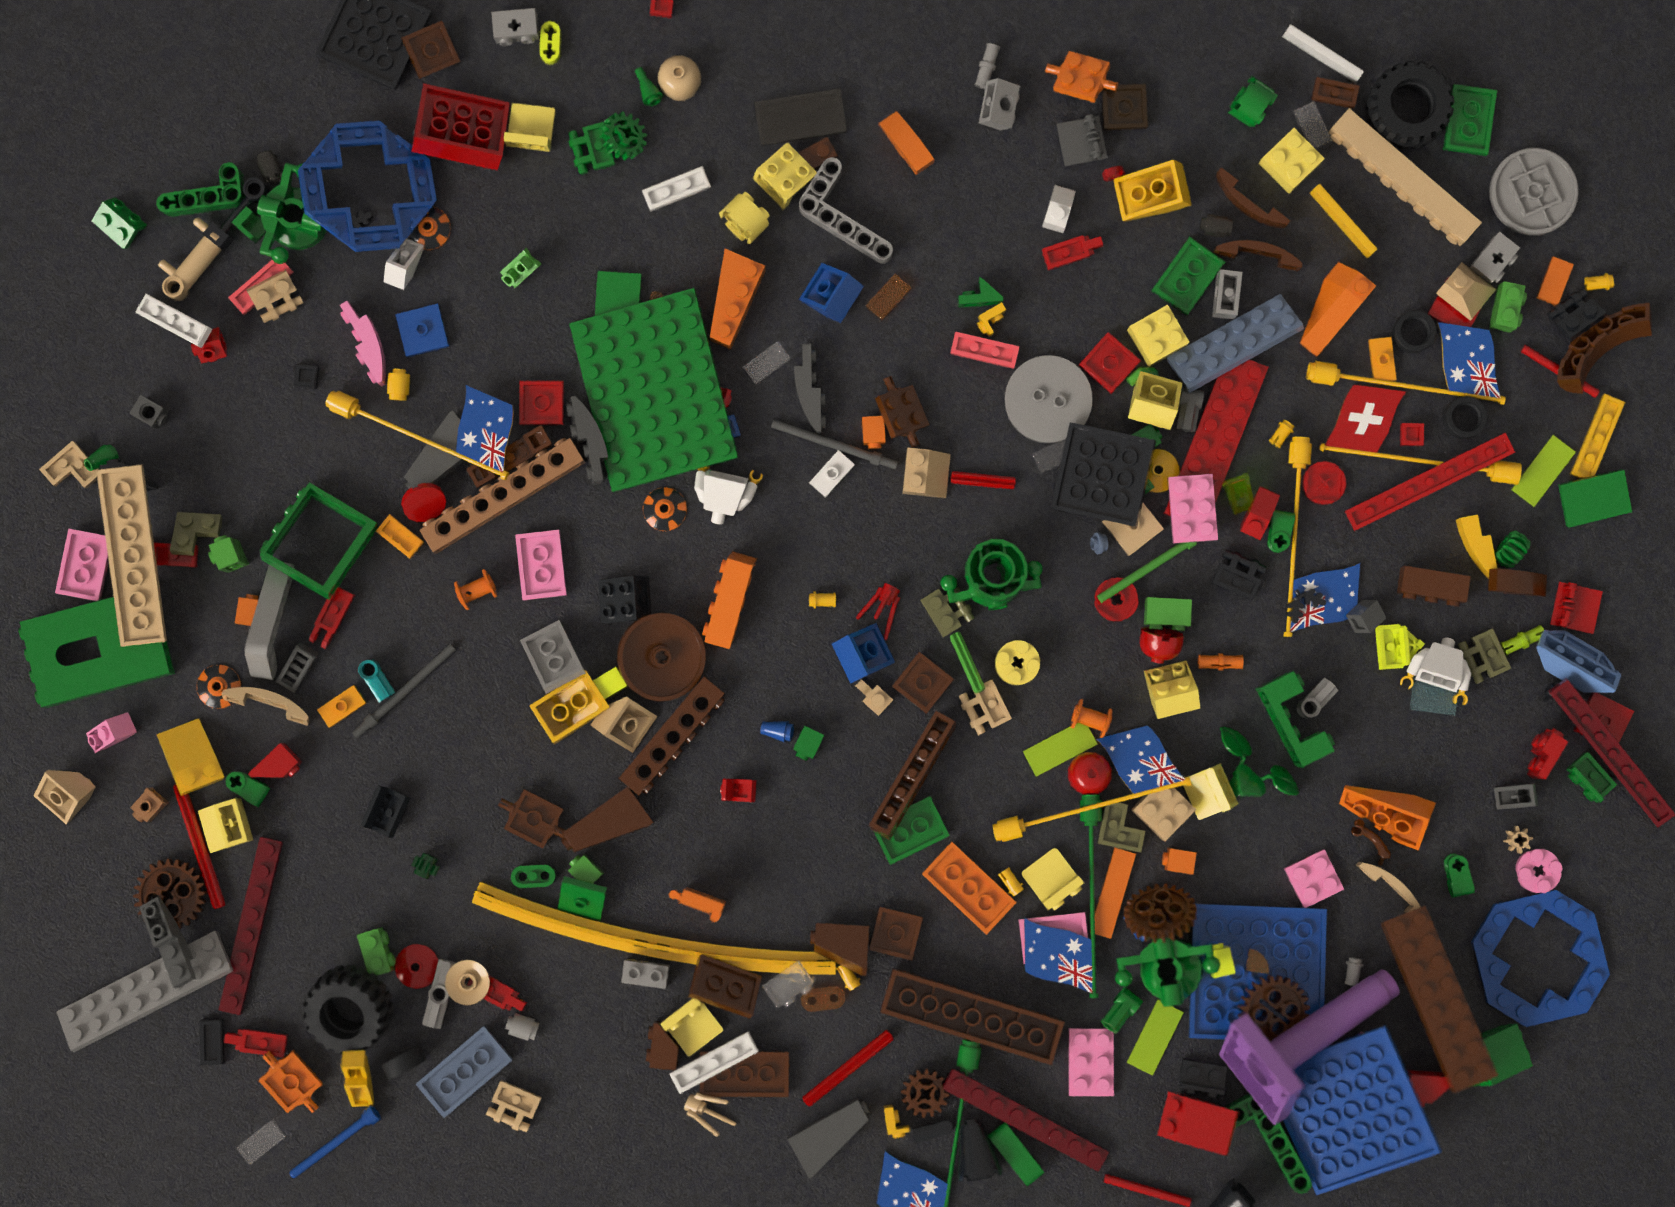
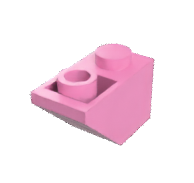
(111, 732)

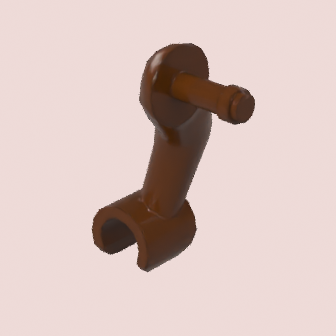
(1382, 849)

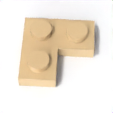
(69, 461)

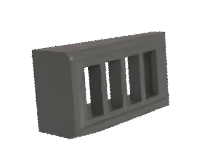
(306, 651)

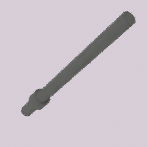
(875, 458)
(371, 720)

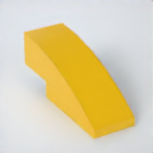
(1478, 546)
(357, 1078)

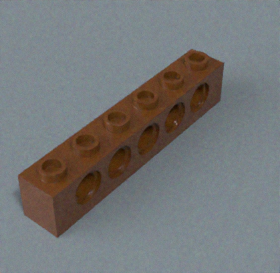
(631, 775)
(912, 775)

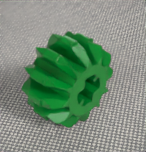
(1512, 549)

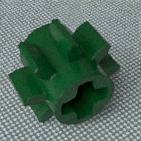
(425, 865)

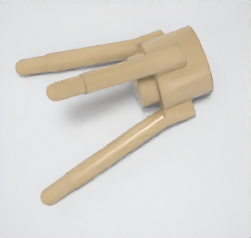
(696, 1105)

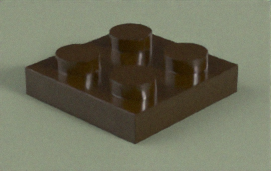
(1125, 108)

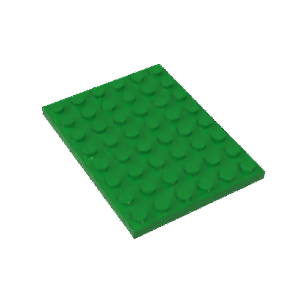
(654, 390)

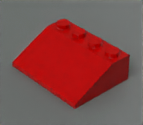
(460, 127)

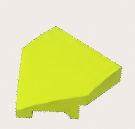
(1395, 646)

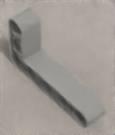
(839, 219)
(265, 624)

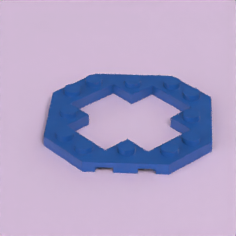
(339, 220)
(1587, 946)

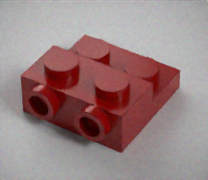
(1548, 748)

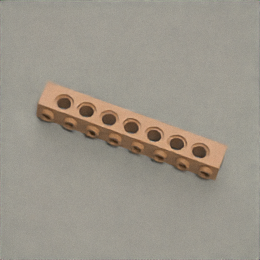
(431, 528)

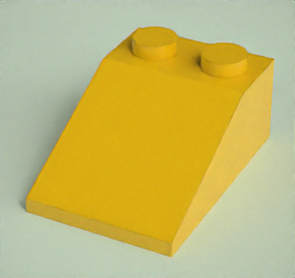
(1152, 191)
(569, 707)
(190, 757)

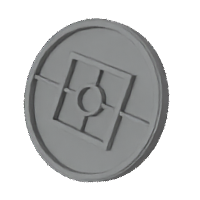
(1533, 191)
(1047, 397)

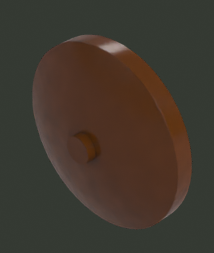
(661, 656)

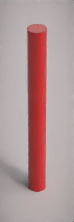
(1554, 367)
(1147, 1190)

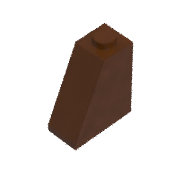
(843, 945)

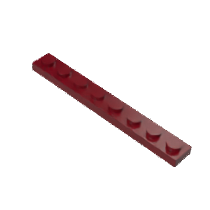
(1612, 752)
(250, 925)
(1025, 1119)

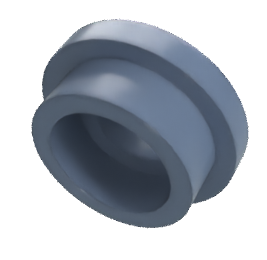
(1099, 543)

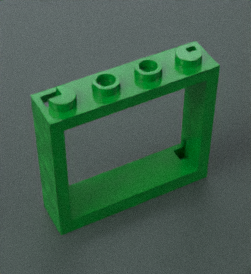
(292, 514)

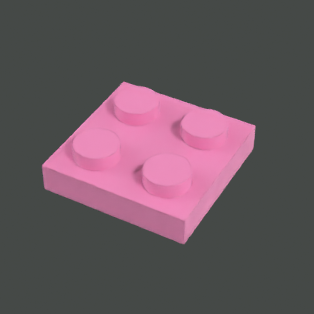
(1313, 878)

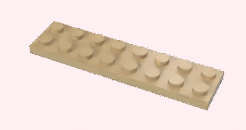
(131, 555)

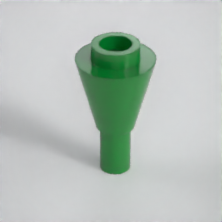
(650, 93)

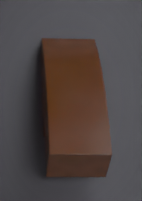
(1517, 582)

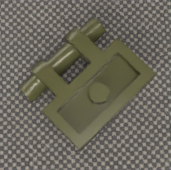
(942, 614)
(1490, 653)

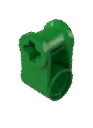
(1280, 526)
(250, 789)
(1458, 880)

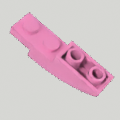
(370, 350)

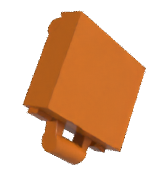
(700, 901)

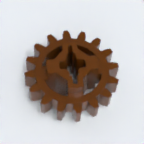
(918, 1085)

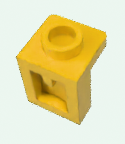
(993, 315)
(891, 1119)

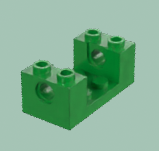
(1301, 751)

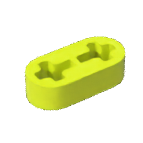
(545, 42)

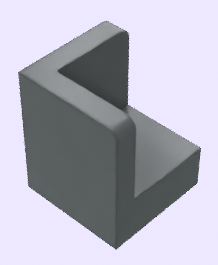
(1366, 616)

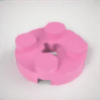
(1526, 875)

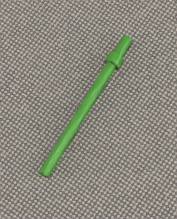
(1144, 570)

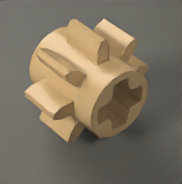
(1515, 834)

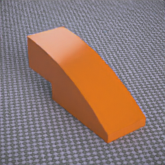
(907, 142)

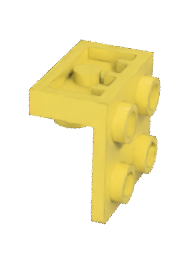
(530, 127)
(784, 175)
(1210, 792)
(692, 1026)

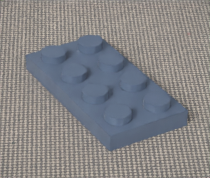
(464, 1071)

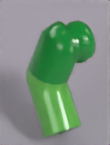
(1132, 378)

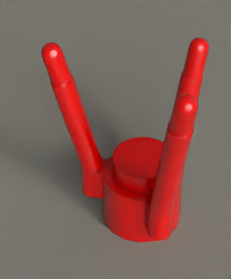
(888, 595)

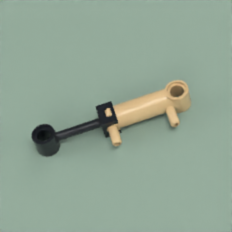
(208, 248)

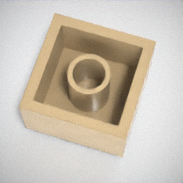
(1163, 811)

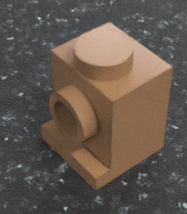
(156, 804)

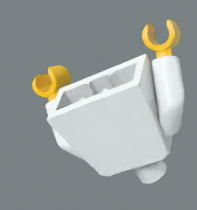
(724, 492)
(1441, 667)

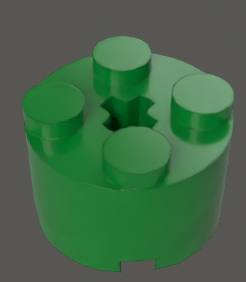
(1252, 101)

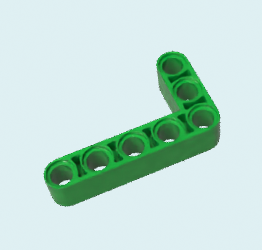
(1269, 1134)

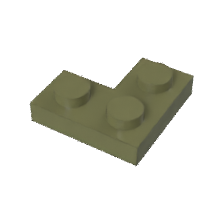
(189, 527)
(1113, 831)

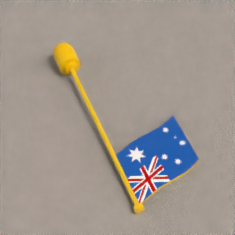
(1466, 366)
(481, 431)
(1337, 586)
(1140, 764)

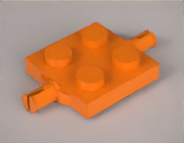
(1081, 76)
(290, 1081)

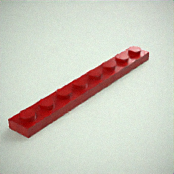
(1429, 481)

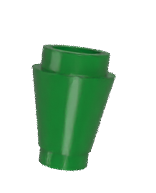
(100, 456)

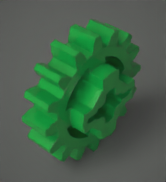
(623, 135)

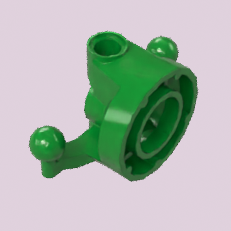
(272, 212)
(1013, 575)
(1187, 963)

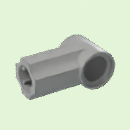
(1317, 697)

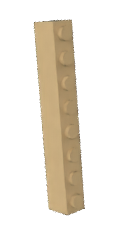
(1404, 177)

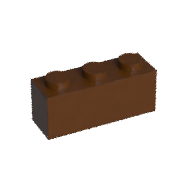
(1433, 585)

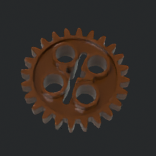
(152, 884)
(1160, 913)
(1286, 994)

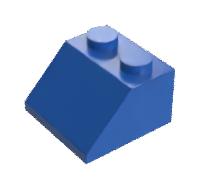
(831, 292)
(863, 653)

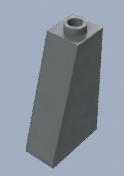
(432, 462)
(826, 1136)

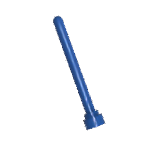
(369, 1116)

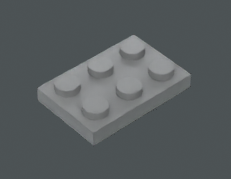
(552, 656)

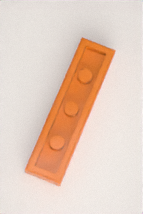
(1113, 892)

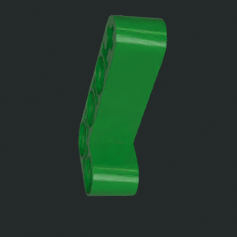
(201, 195)

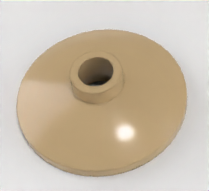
(456, 985)

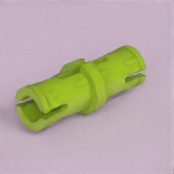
(1522, 640)

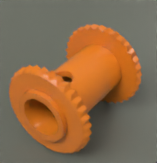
(477, 588)
(1091, 718)

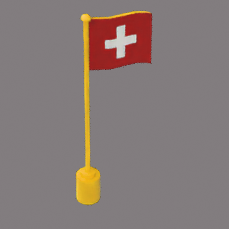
(1367, 420)

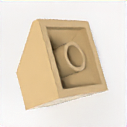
(1466, 291)
(624, 723)
(64, 793)

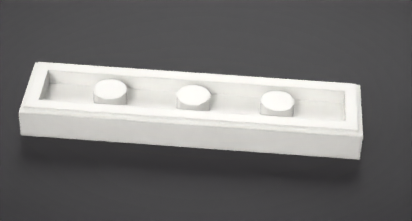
(1323, 53)
(173, 320)
(714, 1062)

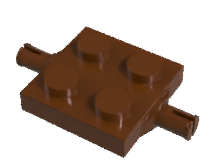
(902, 411)
(533, 818)

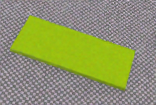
(1543, 470)
(1059, 748)
(1154, 1037)

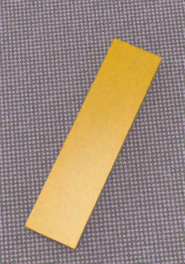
(1343, 221)
(1597, 437)

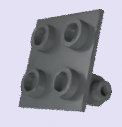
(1082, 140)

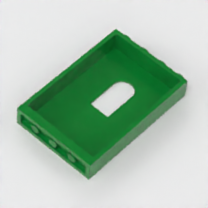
(113, 670)

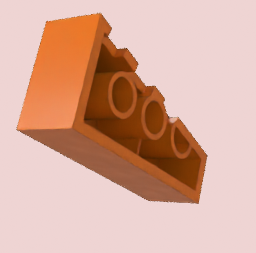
(735, 293)
(729, 599)

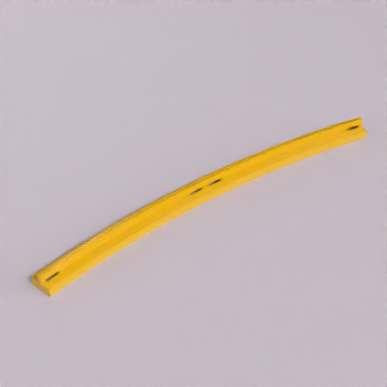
(624, 939)

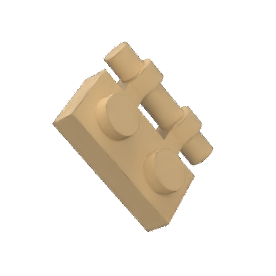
(271, 290)
(991, 704)
(517, 1100)

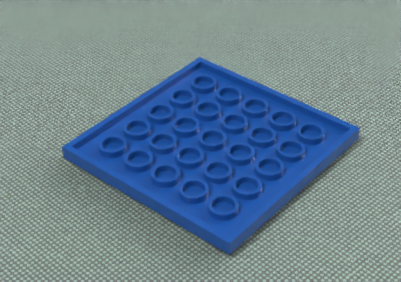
(1287, 938)
(1357, 1113)

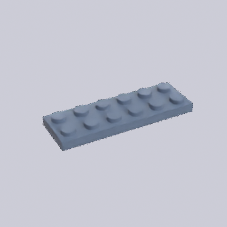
(1235, 343)

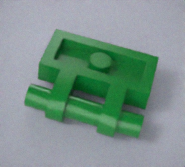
(598, 154)

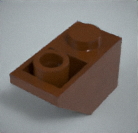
(663, 1049)

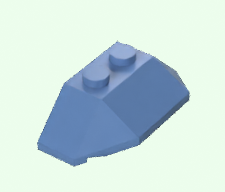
(1577, 661)

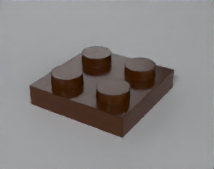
(430, 49)
(922, 682)
(895, 933)

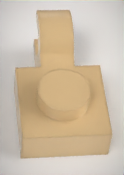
(875, 698)

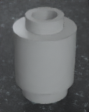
(522, 1027)

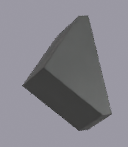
(1515, 796)

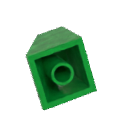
(1506, 1052)

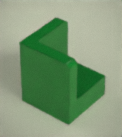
(249, 224)

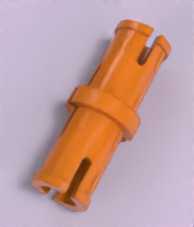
(1220, 661)

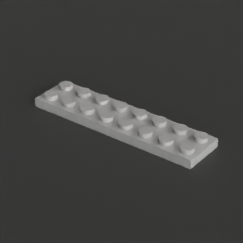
(140, 994)

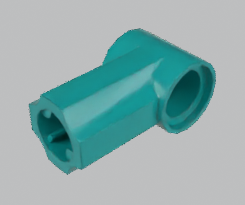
(377, 682)

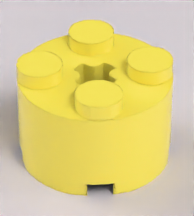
(745, 218)
(1004, 661)

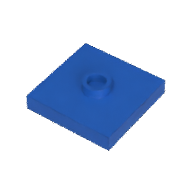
(422, 330)

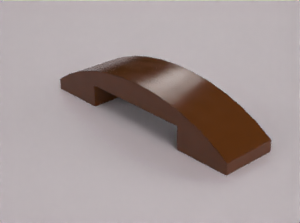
(1227, 183)
(1285, 259)
(515, 454)

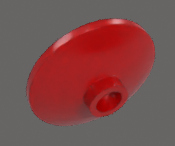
(427, 962)

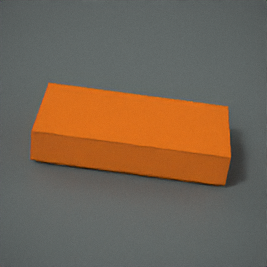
(1554, 281)

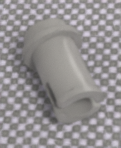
(1353, 971)

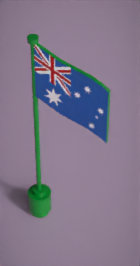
(1059, 953)
(914, 1187)

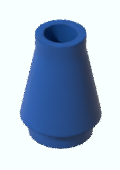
(778, 730)

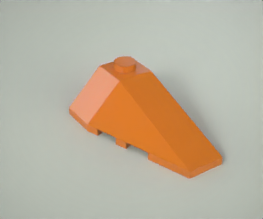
(1338, 299)
(1396, 813)

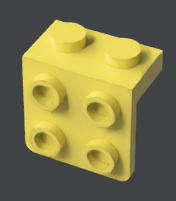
(1052, 879)

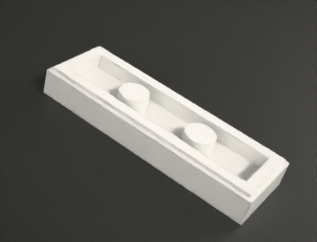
(676, 188)

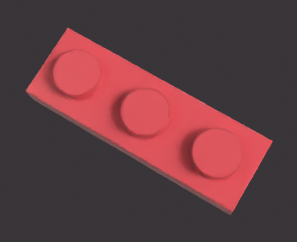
(241, 297)
(984, 350)

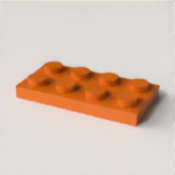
(969, 888)

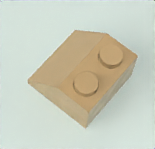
(926, 473)

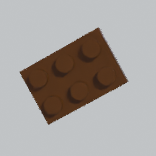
(725, 986)

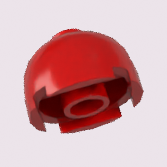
(1160, 644)
(1089, 773)

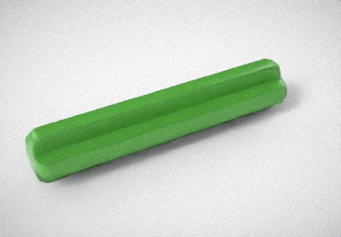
(967, 662)

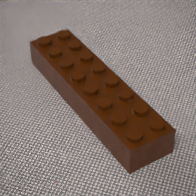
(1439, 999)
(972, 1016)

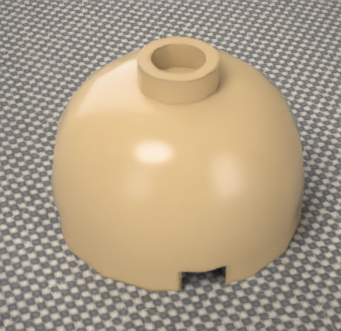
(679, 77)

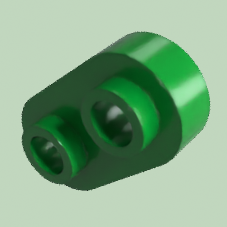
(533, 876)

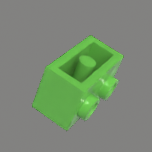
(1507, 307)
(227, 554)
(1167, 612)
(376, 951)

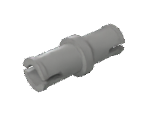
(987, 65)

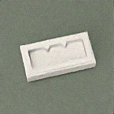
(832, 473)

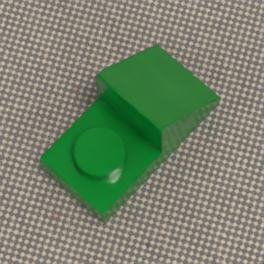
(986, 296)

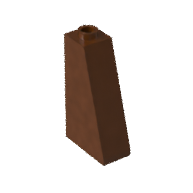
(609, 821)

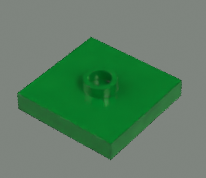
(582, 898)

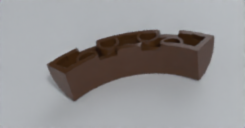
(1586, 349)

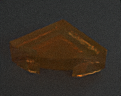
(1256, 962)

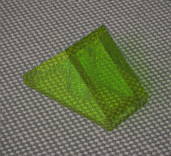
(1239, 493)

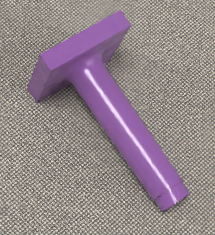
(1268, 1066)

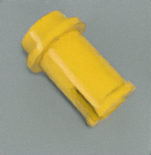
(1599, 282)
(1282, 433)
(822, 599)
(1011, 882)
(848, 977)

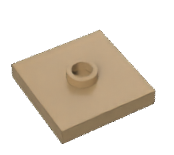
(1132, 537)

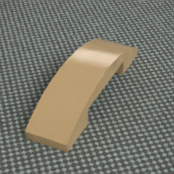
(240, 694)
(1375, 872)

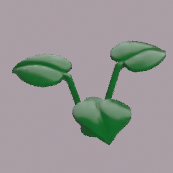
(1244, 780)

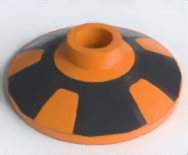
(437, 234)
(673, 517)
(205, 685)

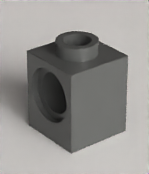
(140, 411)

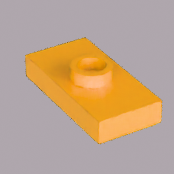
(1382, 359)
(400, 536)
(341, 706)

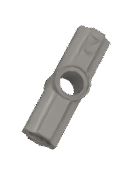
(435, 1007)

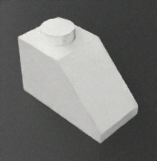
(1059, 209)
(403, 263)

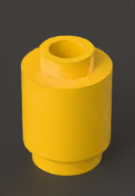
(398, 385)

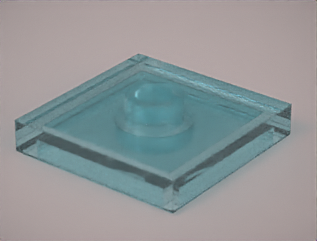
(1432, 699)

